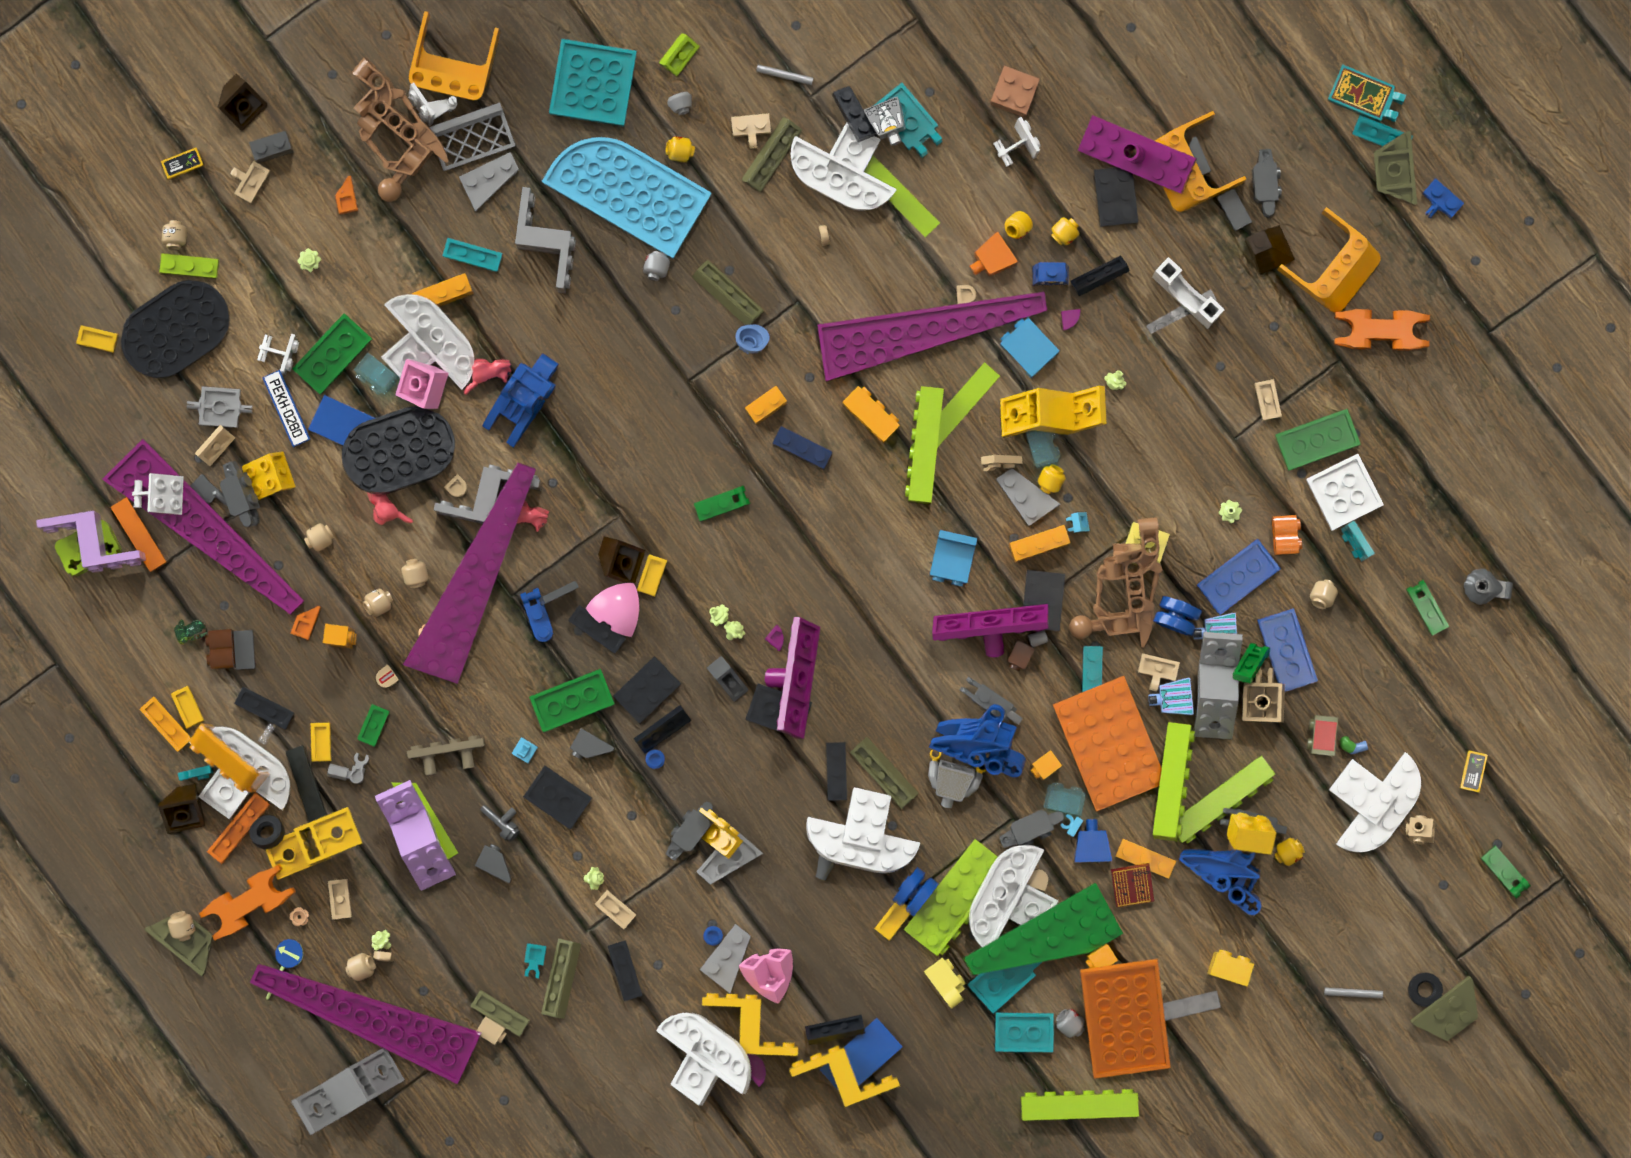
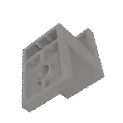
(545, 240)
(488, 491)
(1216, 685)
(347, 1090)

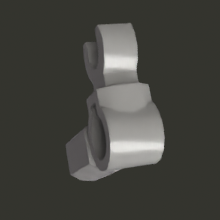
(343, 773)

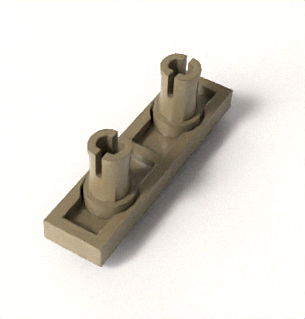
(429, 753)

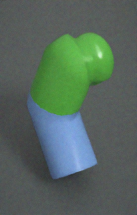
(1352, 748)

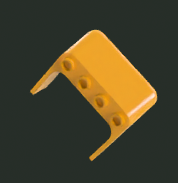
(450, 75)
(1196, 189)
(1345, 272)
(226, 759)

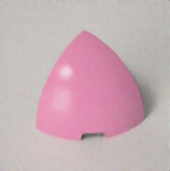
(617, 607)
(769, 973)

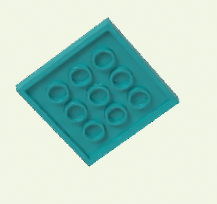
(592, 82)

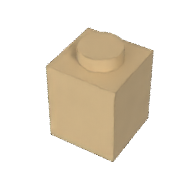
(492, 1031)

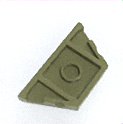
(1396, 168)
(192, 951)
(1450, 1012)

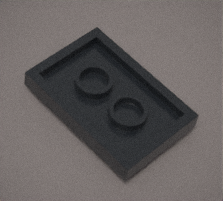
(1115, 197)
(1046, 589)
(647, 689)
(766, 707)
(557, 797)

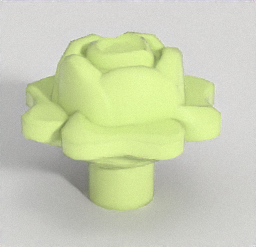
(309, 260)
(1115, 381)
(1230, 511)
(719, 614)
(734, 630)
(594, 878)
(381, 940)

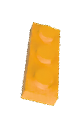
(165, 724)
(1139, 855)

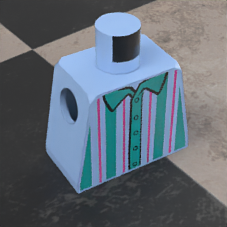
(1218, 624)
(1174, 698)

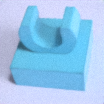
(1080, 522)
(524, 750)
(1073, 826)

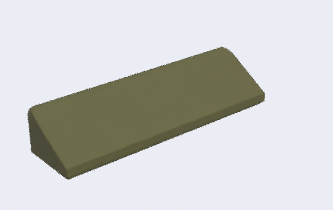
(771, 154)
(727, 293)
(884, 772)
(561, 978)

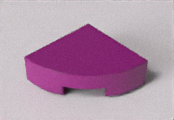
(1069, 318)
(775, 638)

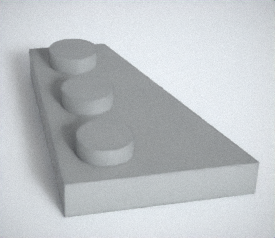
(487, 179)
(1026, 497)
(719, 866)
(725, 960)

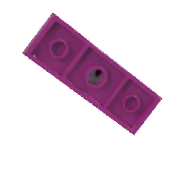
(1152, 159)
(991, 625)
(796, 678)

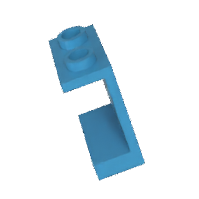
(1029, 347)
(953, 558)

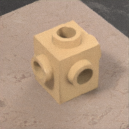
(1421, 830)

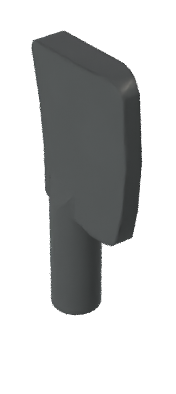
(207, 490)

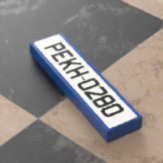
(286, 408)

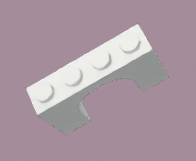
(1203, 309)

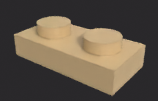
(1268, 400)
(215, 445)
(340, 899)
(615, 909)

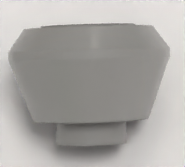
(680, 103)

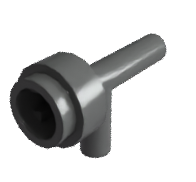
(509, 831)

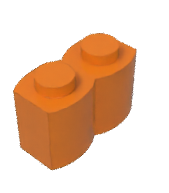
(1286, 535)

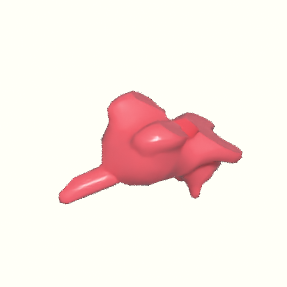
(485, 371)
(385, 509)
(535, 516)

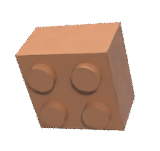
(1014, 91)

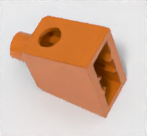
(993, 257)

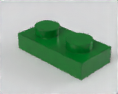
(373, 725)

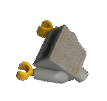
(953, 780)

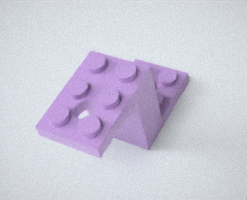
(91, 541)
(415, 835)

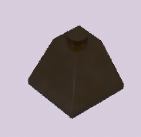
(240, 102)
(1269, 249)
(620, 560)
(182, 809)

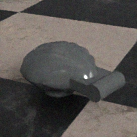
(1491, 587)

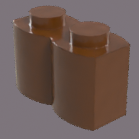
(221, 649)

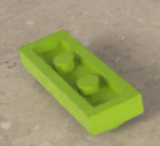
(189, 266)

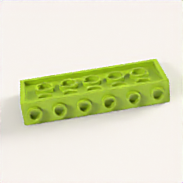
(951, 900)

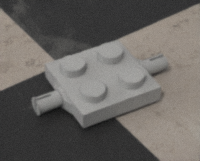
(219, 407)

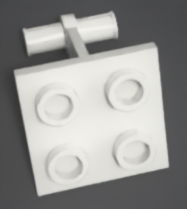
(430, 110)
(1032, 144)
(287, 361)
(164, 494)

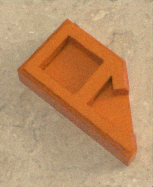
(346, 197)
(305, 623)

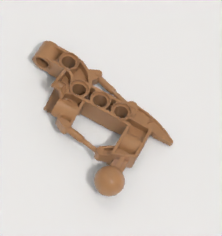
(422, 144)
(1137, 617)

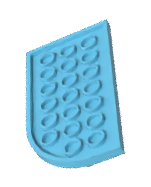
(629, 191)

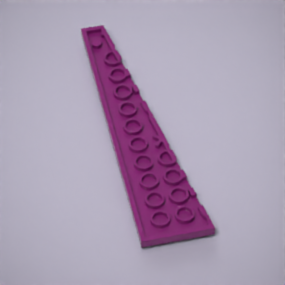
(876, 340)
(202, 526)
(455, 620)
(414, 1036)

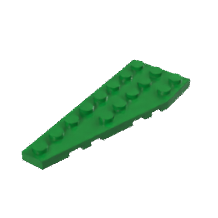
(1062, 931)

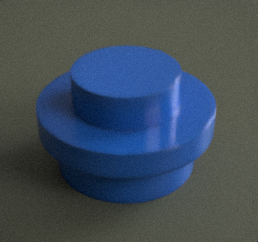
(655, 759)
(713, 935)

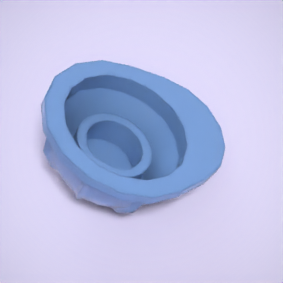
(752, 338)

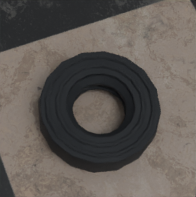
(259, 825)
(1416, 981)

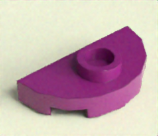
(758, 1069)

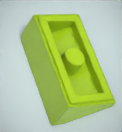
(679, 54)

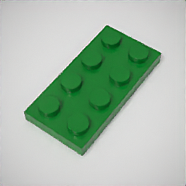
(332, 354)
(1317, 439)
(572, 700)

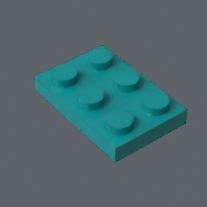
(1024, 1032)

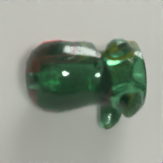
(192, 631)

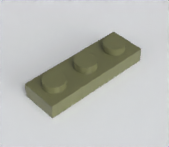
(500, 1013)

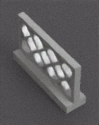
(470, 119)

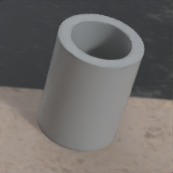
(1037, 638)

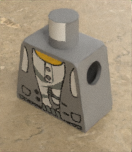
(887, 119)

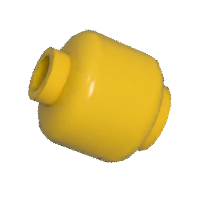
(679, 149)
(1018, 225)
(1065, 231)
(1051, 479)
(1289, 851)

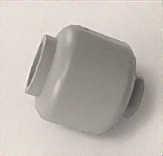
(656, 265)
(1070, 1023)

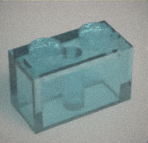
(376, 374)
(1042, 448)
(1064, 799)

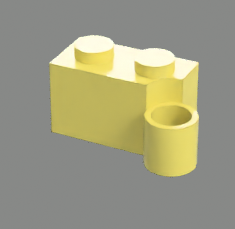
(946, 981)

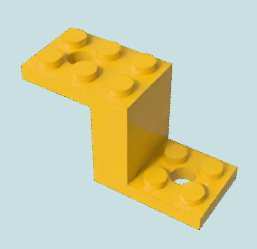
(1053, 411)
(315, 843)
(750, 1024)
(844, 1075)

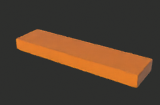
(138, 534)
(238, 828)

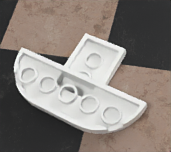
(842, 171)
(429, 339)
(225, 796)
(1379, 803)
(862, 839)
(1007, 895)
(709, 1056)

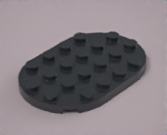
(175, 329)
(398, 450)

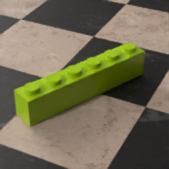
(925, 445)
(1172, 781)
(1225, 796)
(1079, 1105)

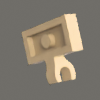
(751, 126)
(251, 181)
(996, 461)
(1158, 668)

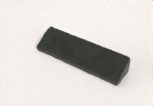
(306, 783)

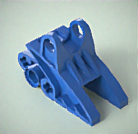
(523, 396)
(977, 737)
(1226, 864)

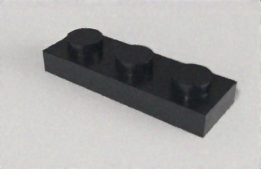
(853, 113)
(1100, 276)
(599, 631)
(264, 708)
(662, 729)
(836, 771)
(625, 970)
(835, 1029)

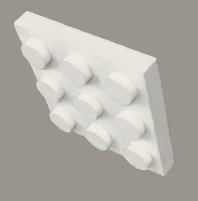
(1344, 492)

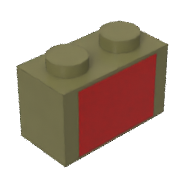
(1323, 735)

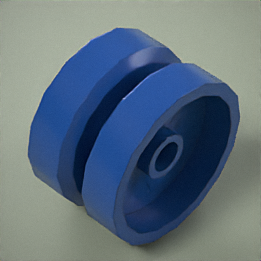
(1177, 615)
(915, 891)

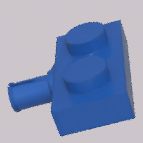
(1441, 199)

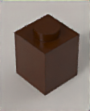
(1020, 656)

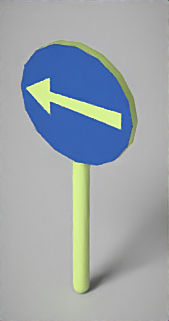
(288, 954)

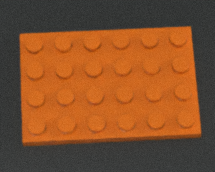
(1109, 743)
(1125, 1018)

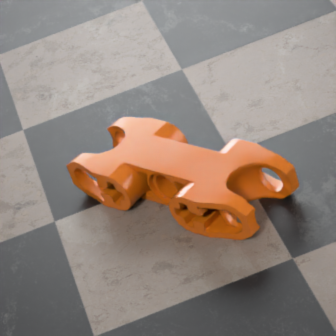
(1396, 330)
(260, 895)

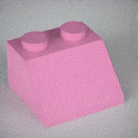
(422, 384)

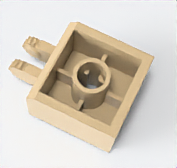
(1255, 692)

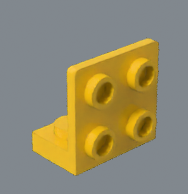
(269, 474)
(720, 835)

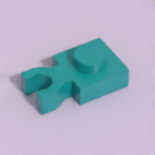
(201, 773)
(534, 956)

